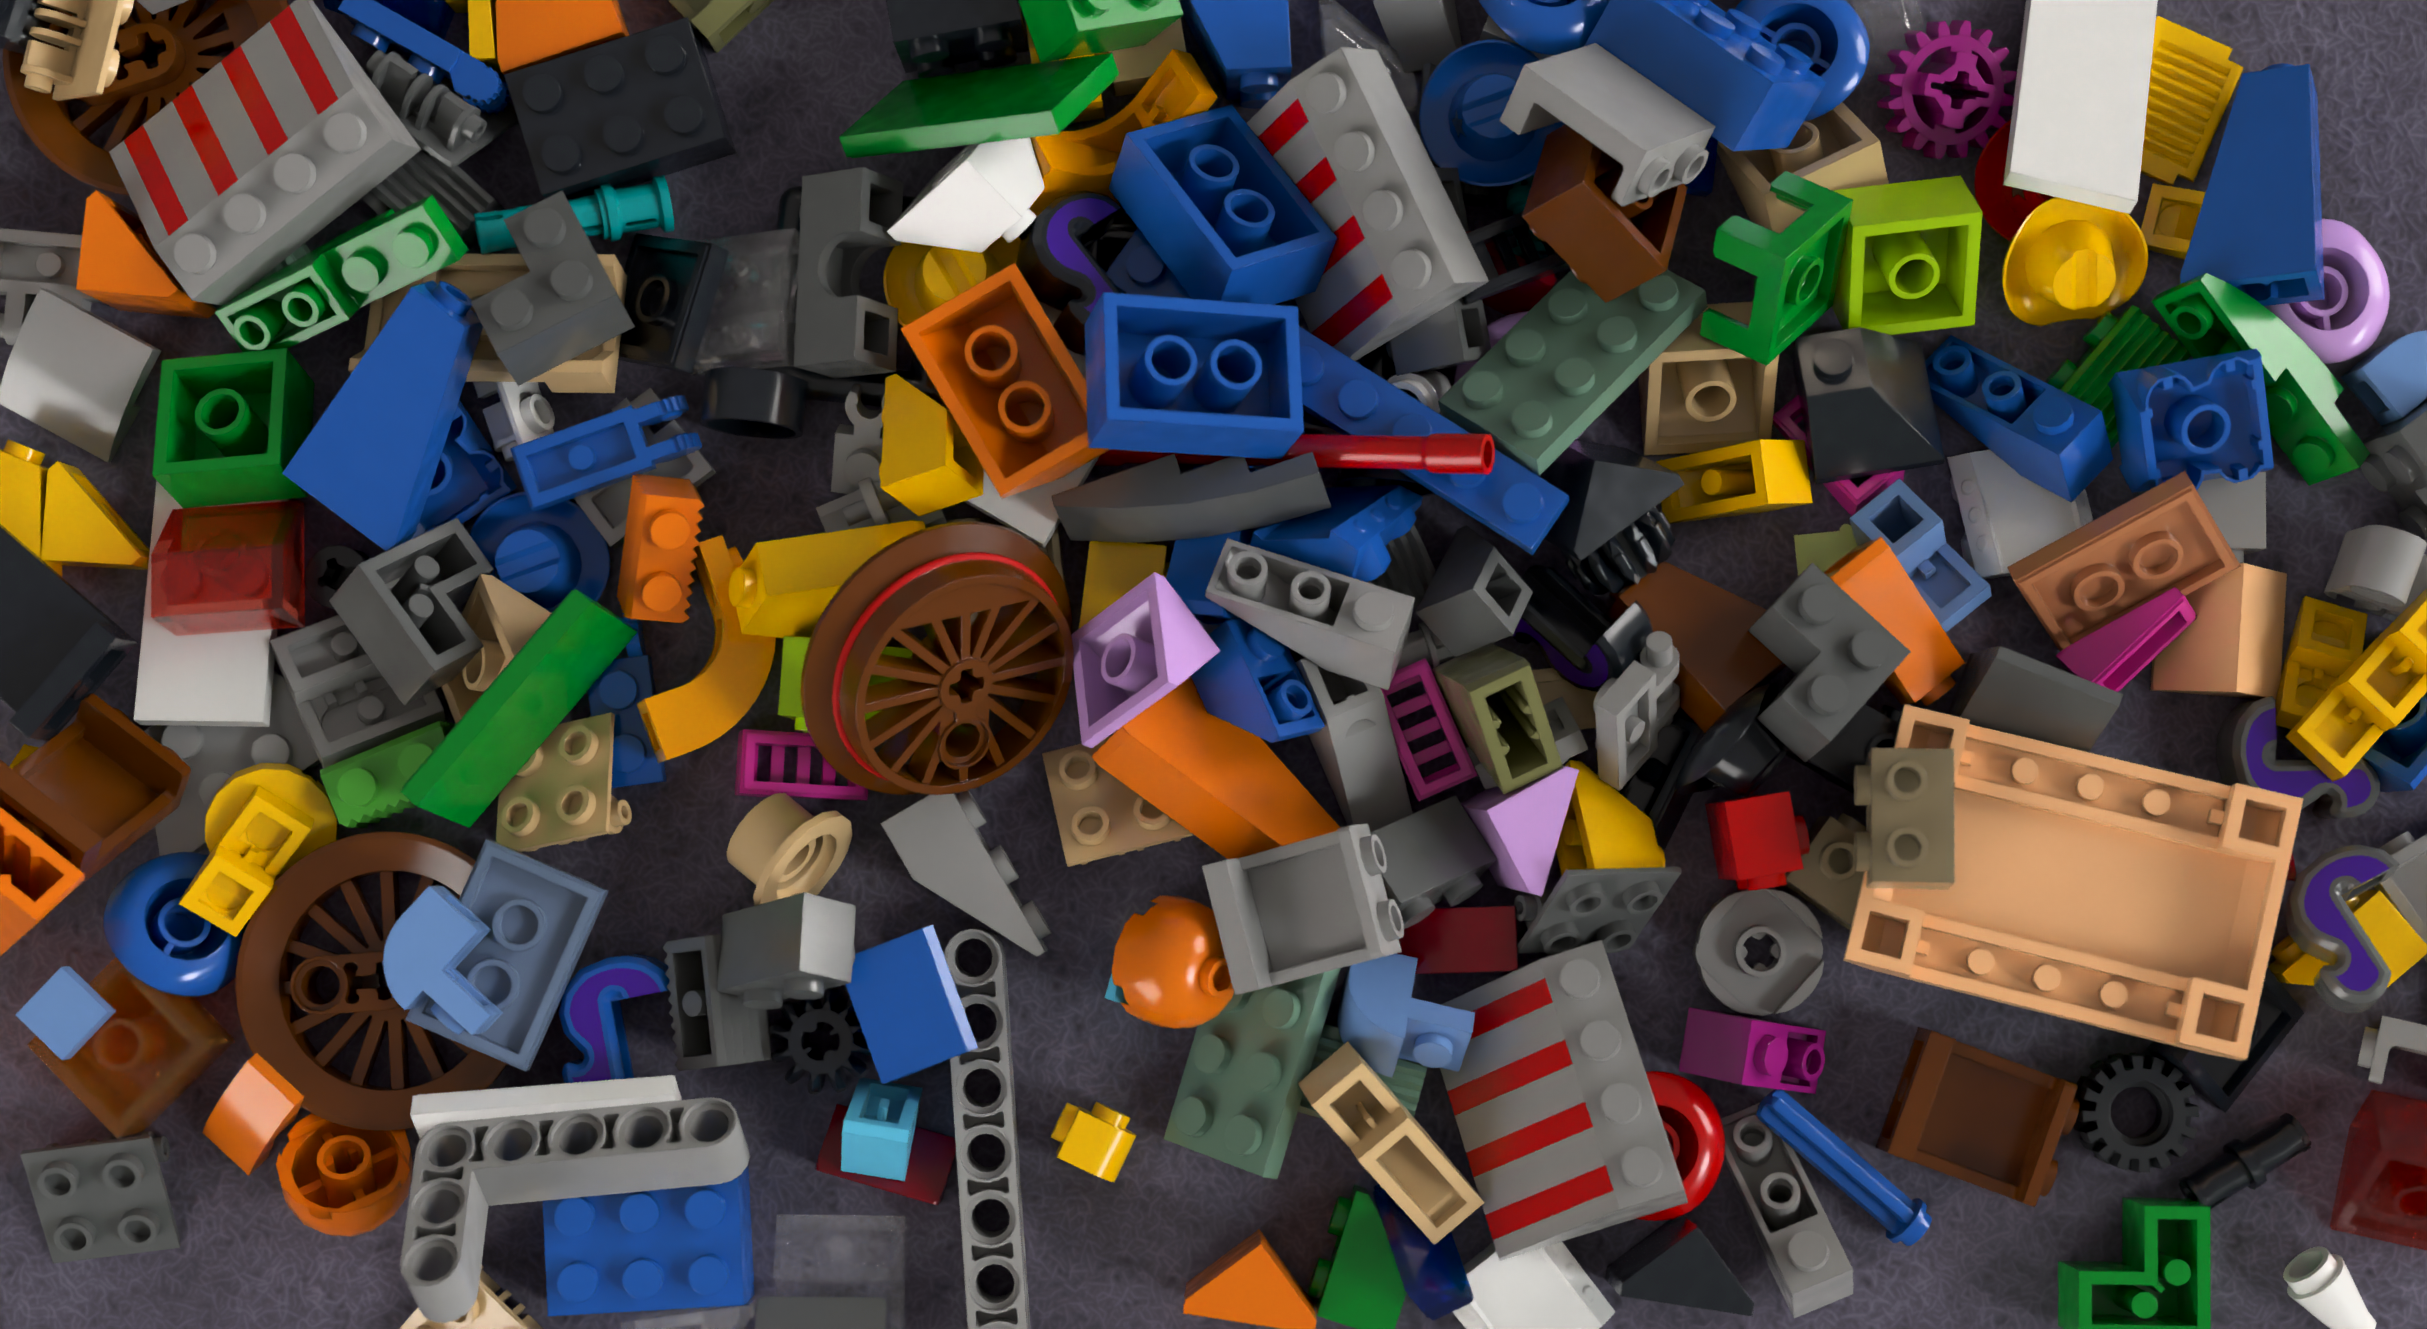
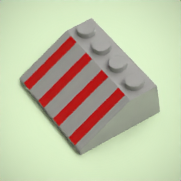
(260, 155)
(1372, 182)
(1558, 1106)

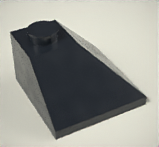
(1865, 404)

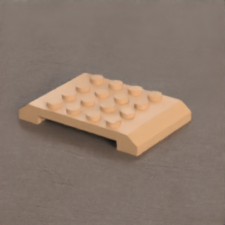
(2091, 890)

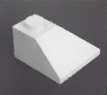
(975, 198)

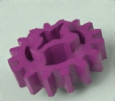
(1941, 117)

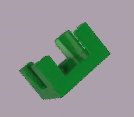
(1793, 269)

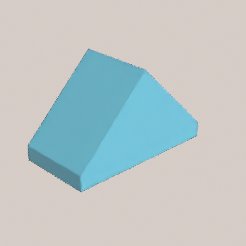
(880, 1129)

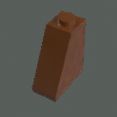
(1711, 633)

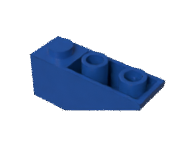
(2020, 418)

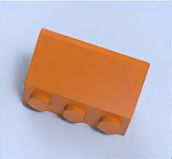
(1007, 382)

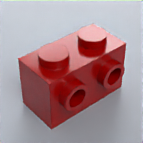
(1757, 839)

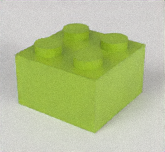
(1910, 257)

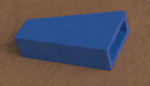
(2265, 193)
(391, 418)

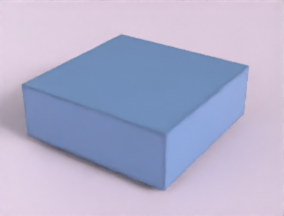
(65, 1013)

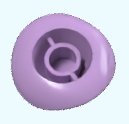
(2353, 302)

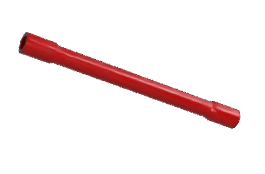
(1435, 453)

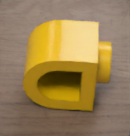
(1094, 1139)

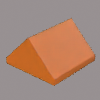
(123, 266)
(1250, 1288)

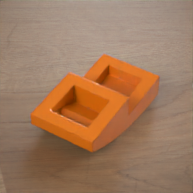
(252, 1114)

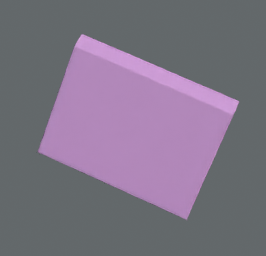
(1135, 656)
(1523, 828)

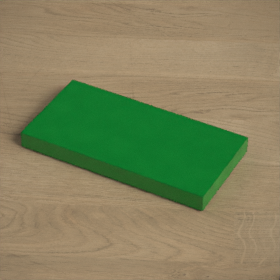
(980, 106)
(519, 710)

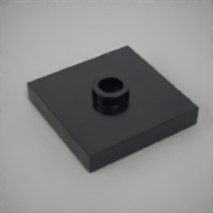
(669, 299)

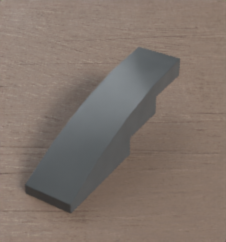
(1166, 504)

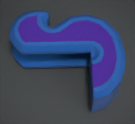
(594, 1015)

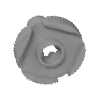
(1796, 951)

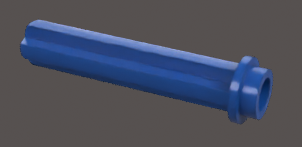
(1901, 1216)

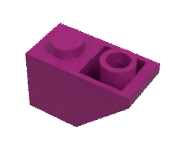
(1752, 1051)

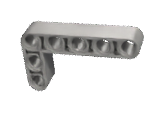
(543, 1158)

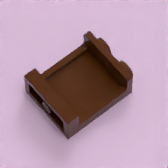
(94, 786)
(1979, 1117)

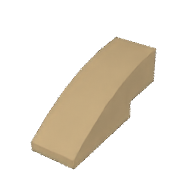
(1390, 1143)

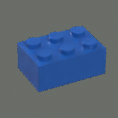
(1714, 67)
(1221, 210)
(1193, 376)
(650, 1250)

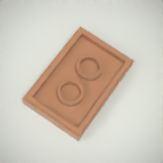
(2124, 561)

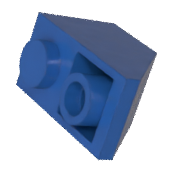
(1256, 684)

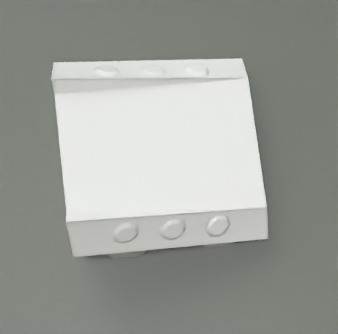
(2007, 513)
(1532, 1292)

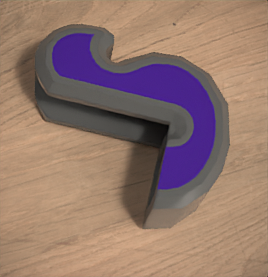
(2248, 757)
(2329, 930)

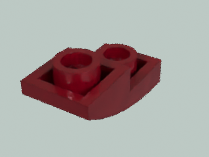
(1463, 940)

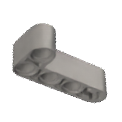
(2379, 570)

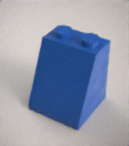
(1243, 45)

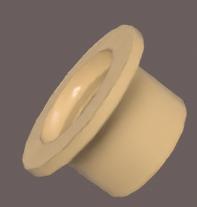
(788, 848)

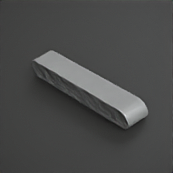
(996, 1118)

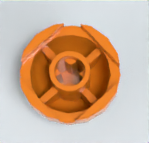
(1172, 964)
(344, 1176)

